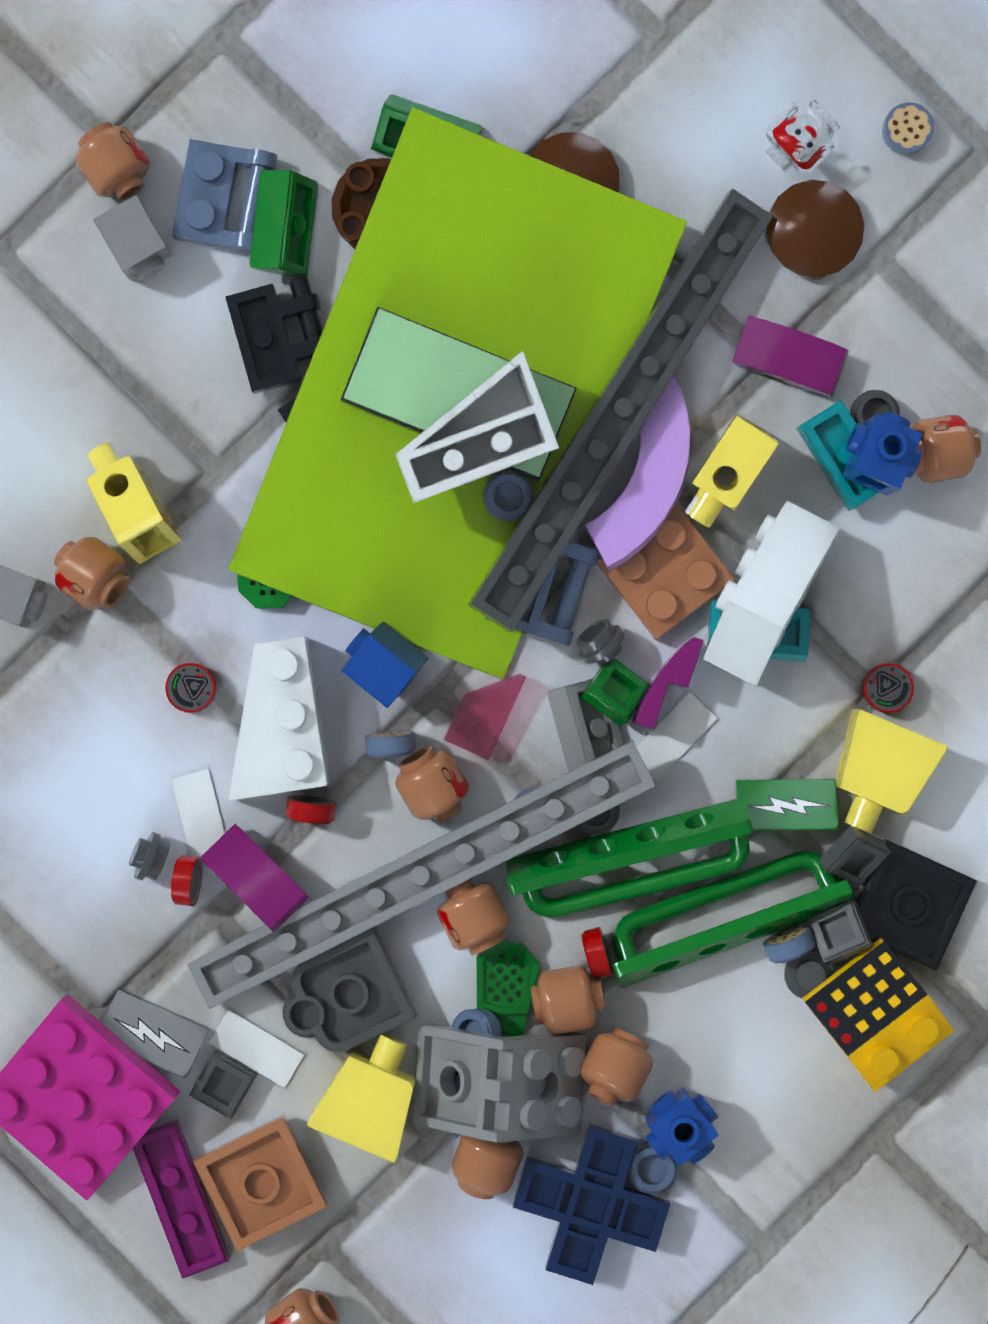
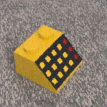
(878, 1015)

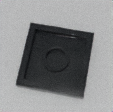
(914, 904)

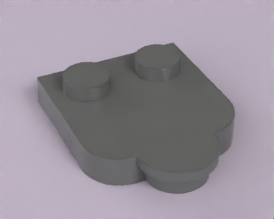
(347, 995)

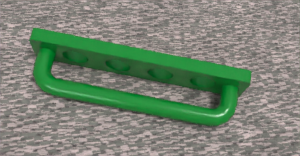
(631, 846)
(639, 967)

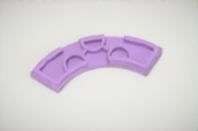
(653, 486)

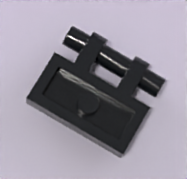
(264, 337)

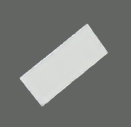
(675, 735)
(198, 811)
(256, 1048)

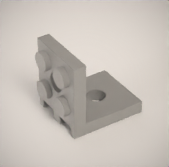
(499, 1084)

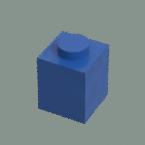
(383, 663)

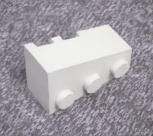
(480, 435)
(769, 590)
(280, 724)

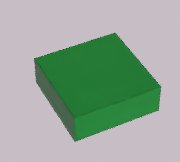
(615, 691)

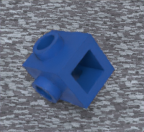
(883, 453)
(679, 1108)

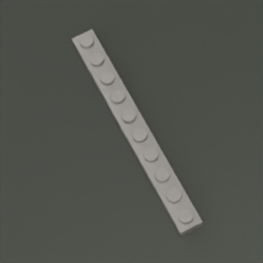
(423, 874)

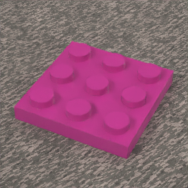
(80, 1096)

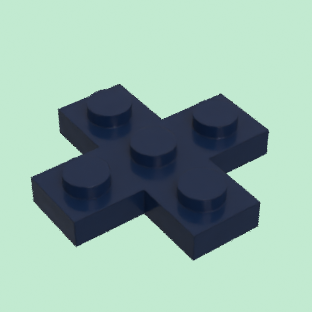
(591, 1204)

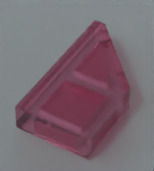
(483, 716)

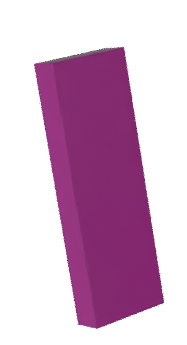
(180, 1199)

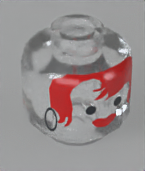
(802, 136)

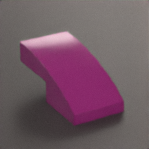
(790, 356)
(676, 671)
(254, 877)

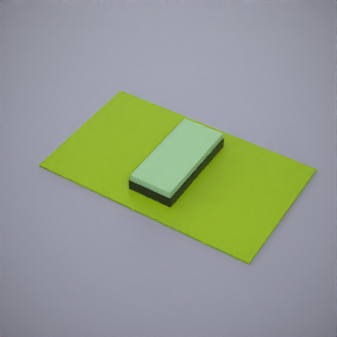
(447, 285)

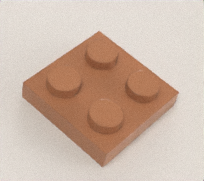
(669, 575)
(260, 1182)

